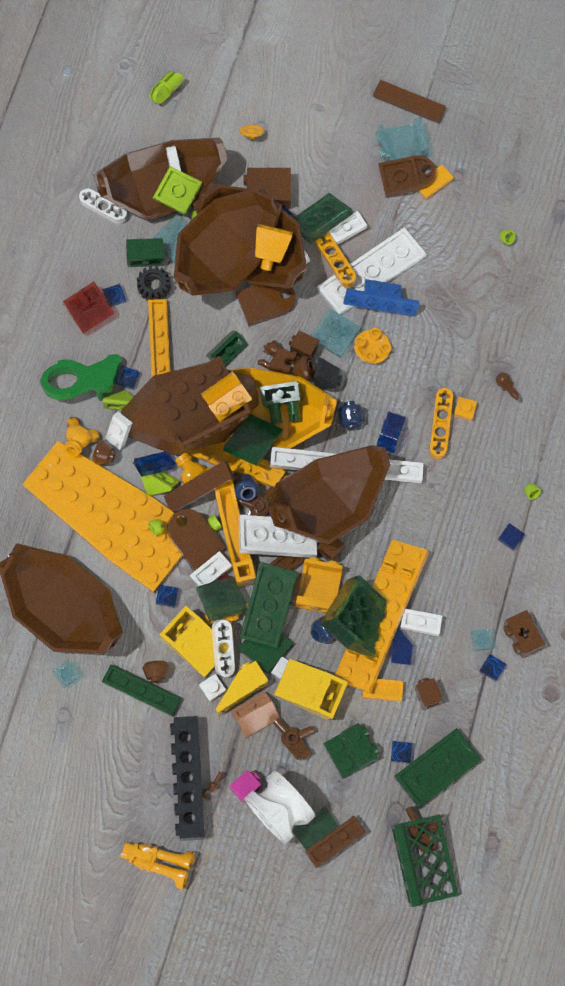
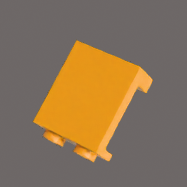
(226, 396)
(318, 584)

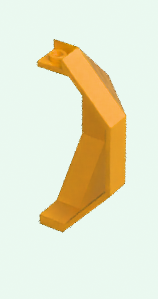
(315, 410)

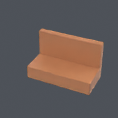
(255, 714)

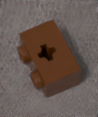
(523, 623)

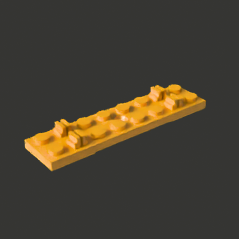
(395, 583)

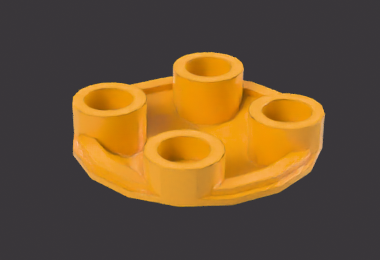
(372, 346)

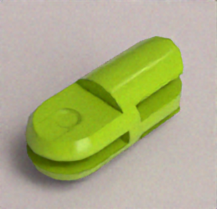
(166, 87)

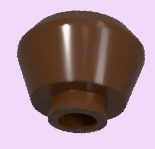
(304, 368)
(103, 453)
(155, 671)

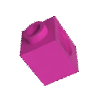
(245, 784)

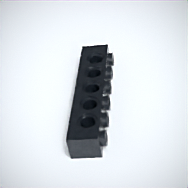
(189, 726)

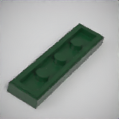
(141, 690)

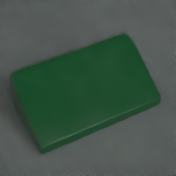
(228, 347)

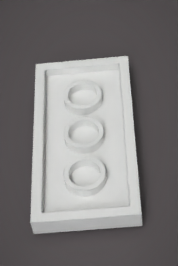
(260, 536)

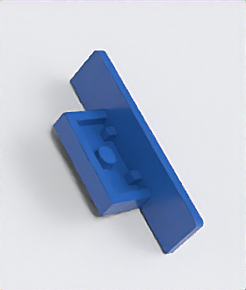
(381, 297)

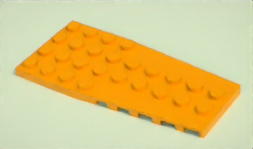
(107, 514)

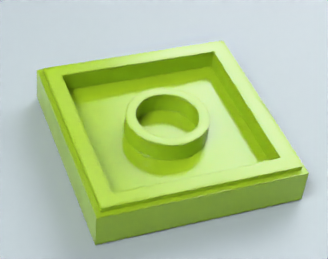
(177, 190)

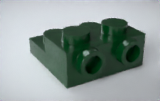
(351, 750)

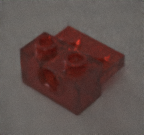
(83, 301)

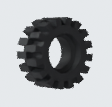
(151, 274)

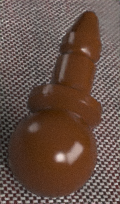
(505, 382)

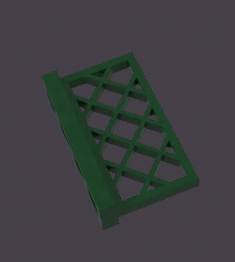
(407, 865)

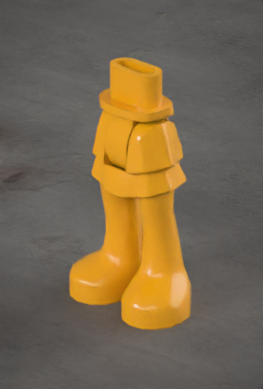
(146, 856)

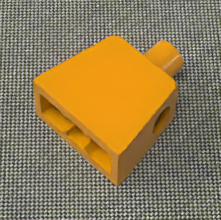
(271, 245)

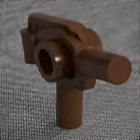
(259, 505)
(293, 739)
(424, 838)

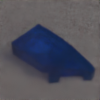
(401, 649)

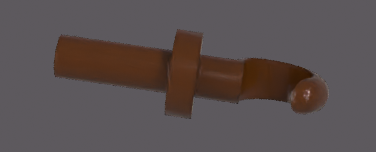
(213, 785)

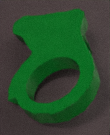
(96, 377)

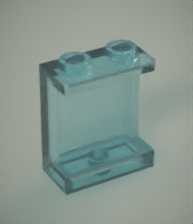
(402, 141)

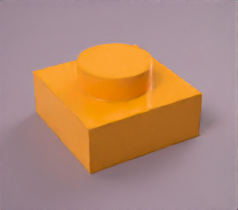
(465, 408)

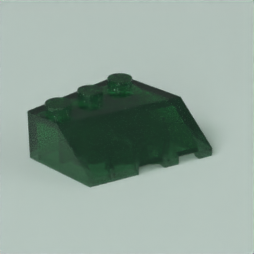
(356, 616)

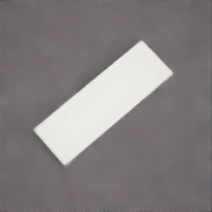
(379, 264)

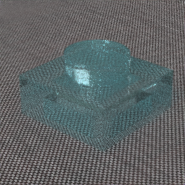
(482, 640)
(66, 674)

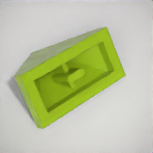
(117, 401)
(159, 483)

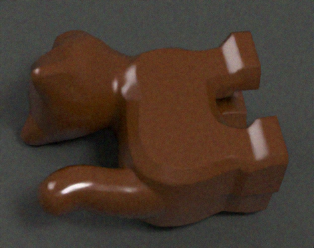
(280, 358)

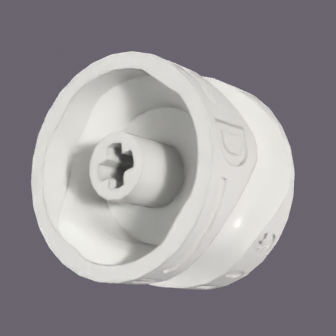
(280, 807)

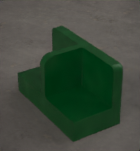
(145, 252)

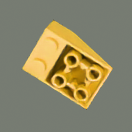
(192, 641)
(311, 689)

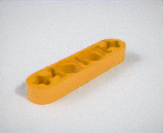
(334, 258)
(441, 423)

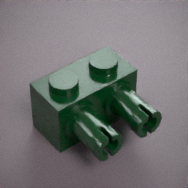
(277, 395)

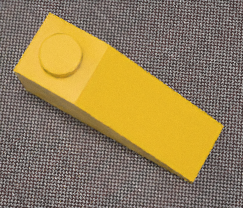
(247, 682)

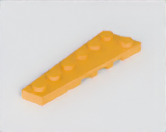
(262, 473)

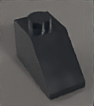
(327, 376)

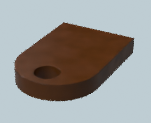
(405, 175)
(264, 303)
(195, 539)

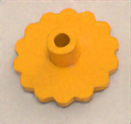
(252, 131)

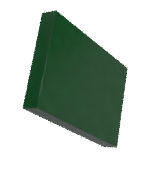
(253, 439)

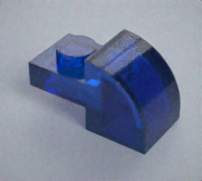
(391, 431)

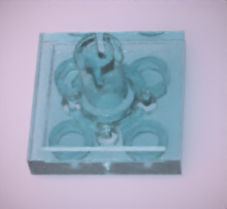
(338, 329)

